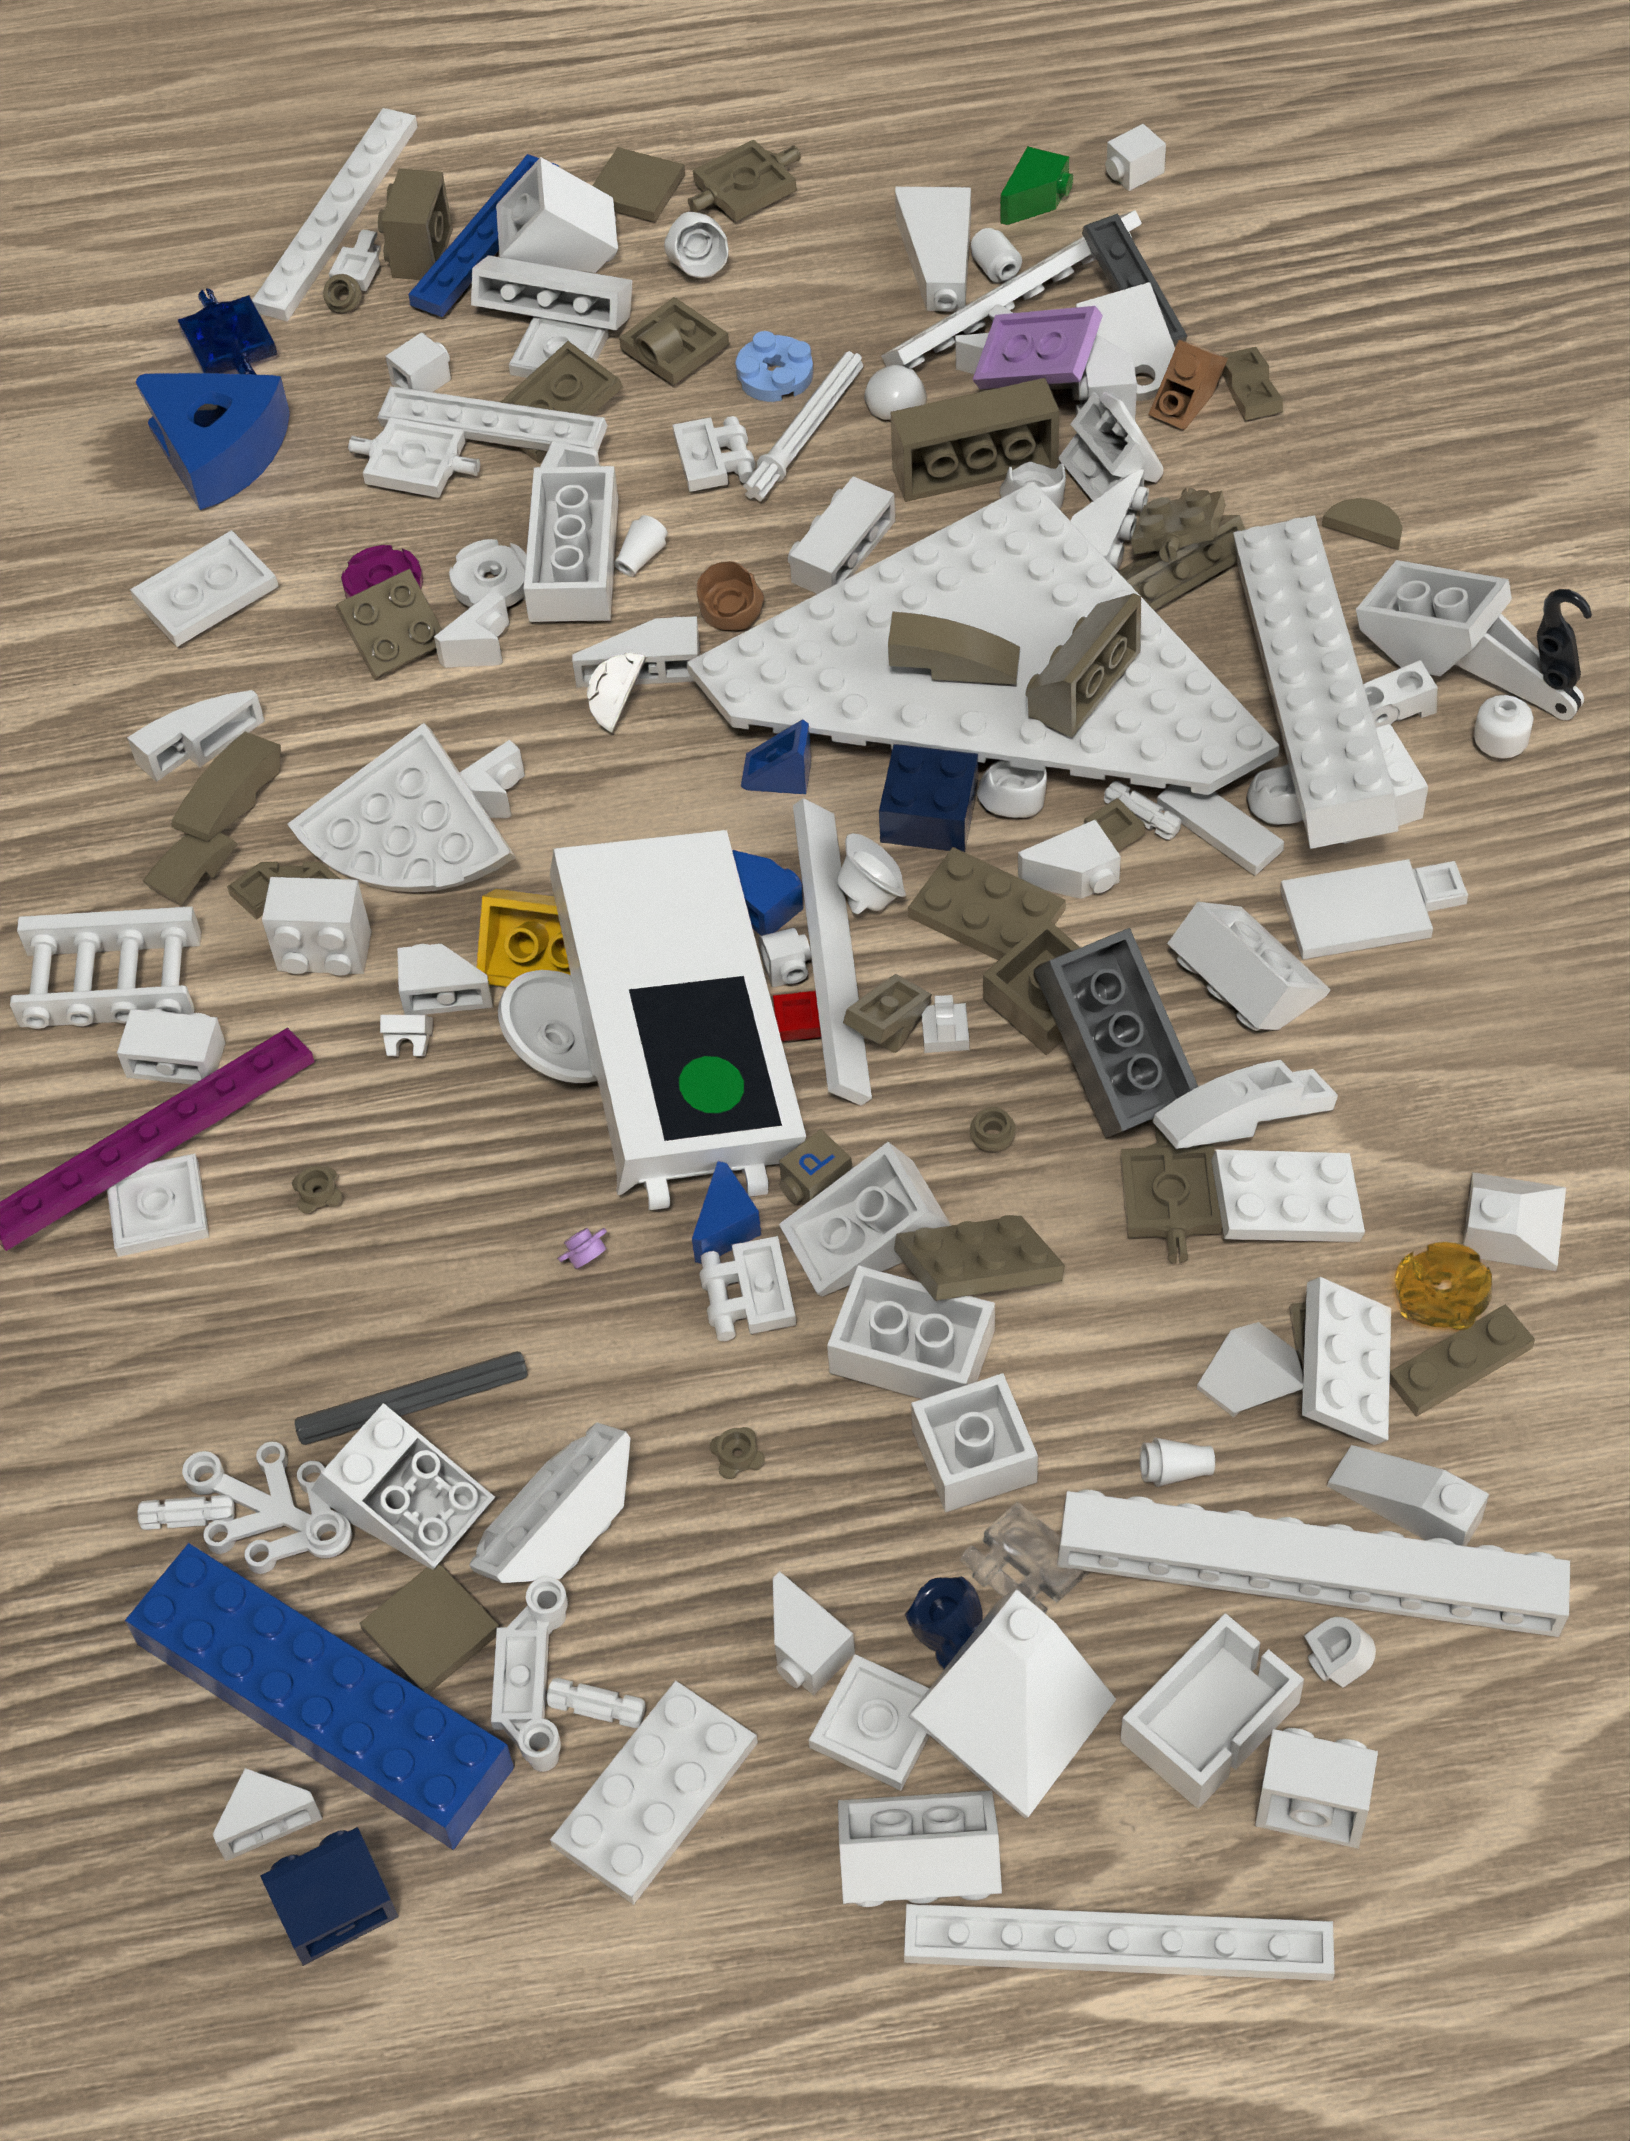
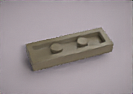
(1461, 1360)

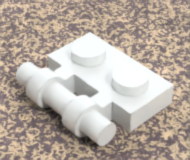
(701, 453)
(762, 1283)

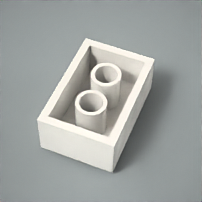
(905, 1339)

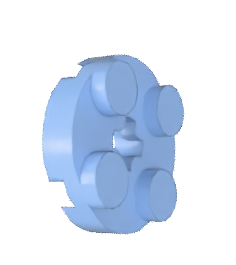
(774, 350)

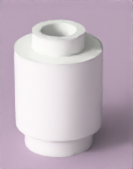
(995, 255)

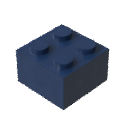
(928, 798)

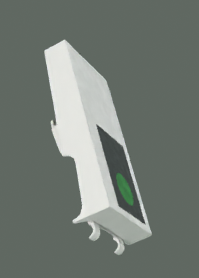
(675, 1010)

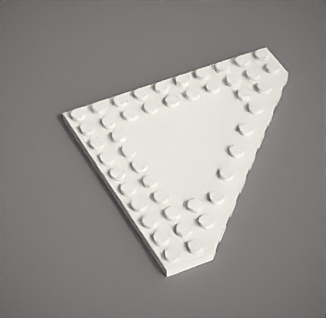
(1017, 575)

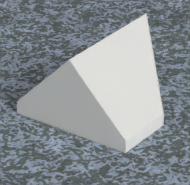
(1251, 1370)

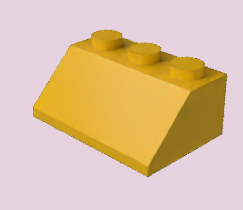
(519, 936)

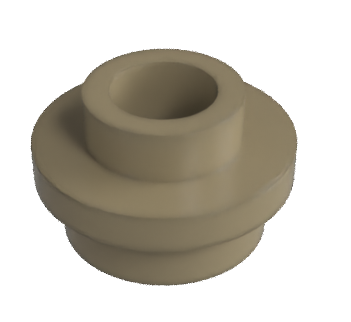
(332, 290)
(992, 1119)

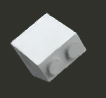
(556, 221)

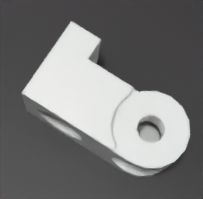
(1402, 694)

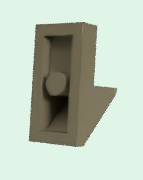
(888, 1012)

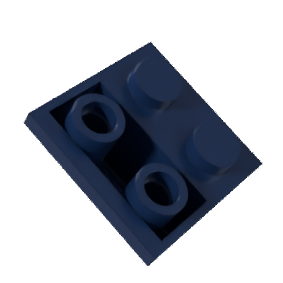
(329, 1895)

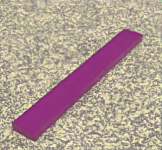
(150, 1136)

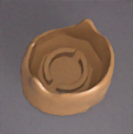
(729, 596)

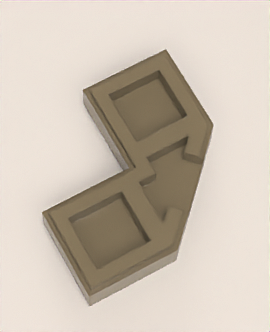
(252, 887)

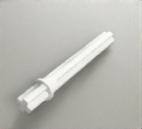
(773, 466)

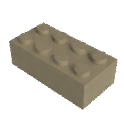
(973, 438)

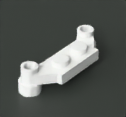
(522, 1674)

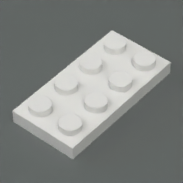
(654, 1792)

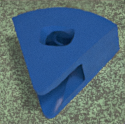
(222, 447)

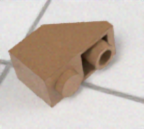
(1187, 384)

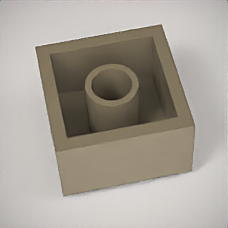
(415, 222)
(1014, 988)

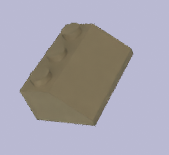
(1086, 665)

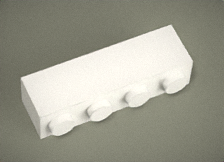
(551, 292)

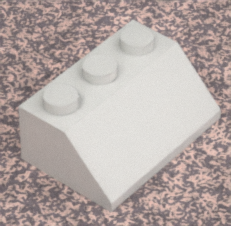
(1245, 966)
(919, 1848)

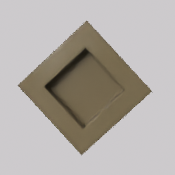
(1118, 824)

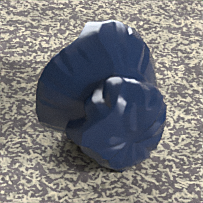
(945, 1616)

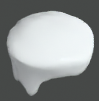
(697, 245)
(1048, 479)
(1012, 790)
(1274, 797)

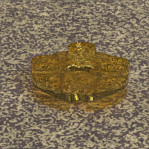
(1449, 1307)

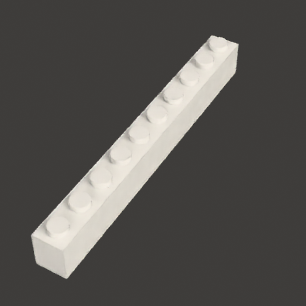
(1315, 1563)

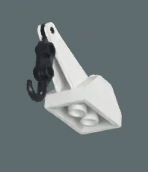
(1458, 621)

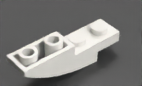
(1237, 1101)

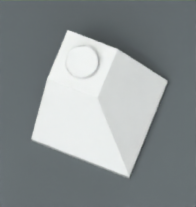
(1514, 1221)

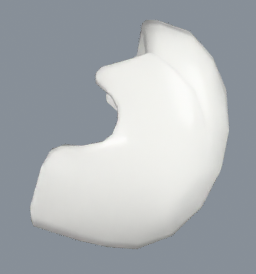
(894, 390)

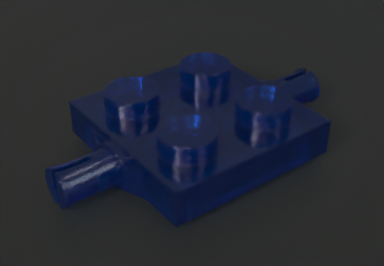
(227, 335)

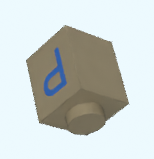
(812, 1167)

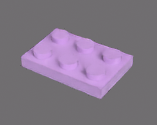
(1037, 347)

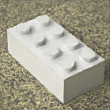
(571, 544)

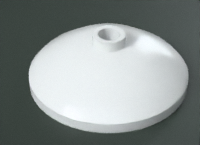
(545, 1026)

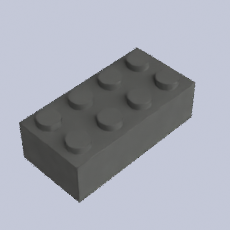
(1116, 1031)

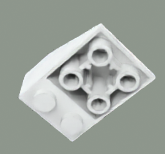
(402, 1489)

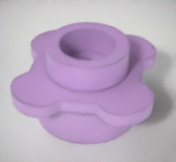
(583, 1247)

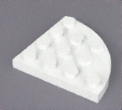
(405, 822)

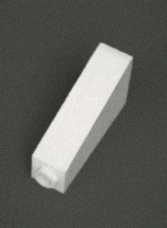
(937, 239)

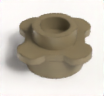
(313, 1179)
(736, 1439)

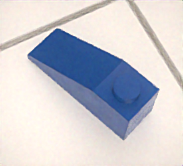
(769, 891)

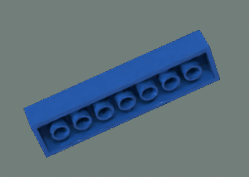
(321, 1695)

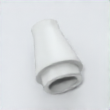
(642, 542)
(1174, 1461)

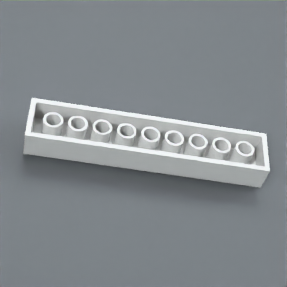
(1315, 684)

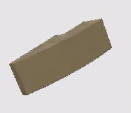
(951, 650)
(228, 786)

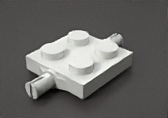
(414, 457)

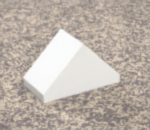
(262, 1812)

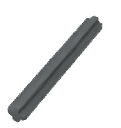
(412, 1396)

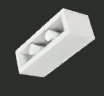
(842, 536)

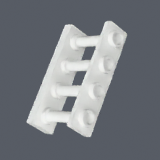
(104, 932)

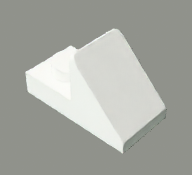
(473, 635)
(492, 776)

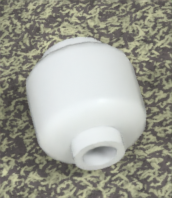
(1503, 726)

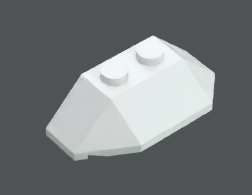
(558, 1510)

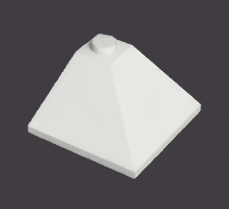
(1015, 1703)

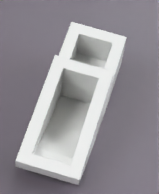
(194, 732)

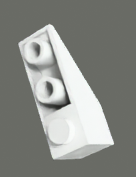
(1112, 517)

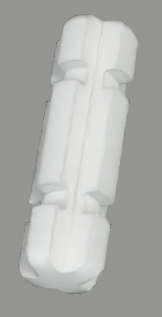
(1150, 813)
(185, 1512)
(596, 1702)

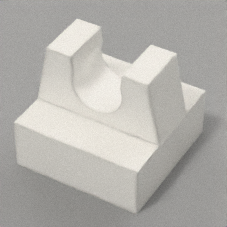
(945, 1026)
(402, 1027)

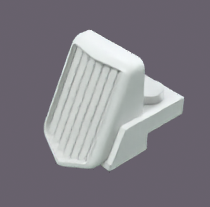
(1108, 447)

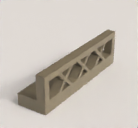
(1164, 581)

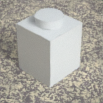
(1135, 157)
(419, 364)

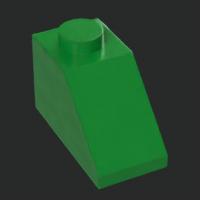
(1035, 185)

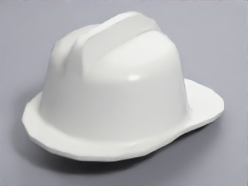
(869, 875)

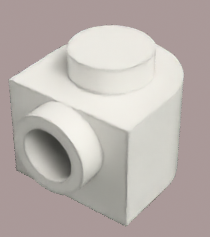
(785, 956)
(1340, 1650)

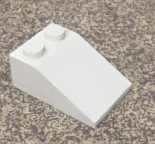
(859, 1219)

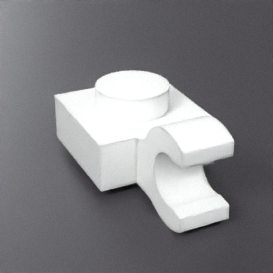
(359, 261)

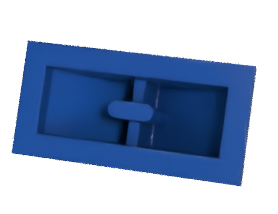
(780, 762)
(726, 1215)

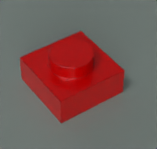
(797, 1015)

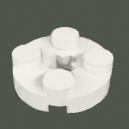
(485, 556)

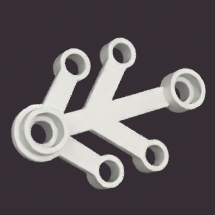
(271, 1510)

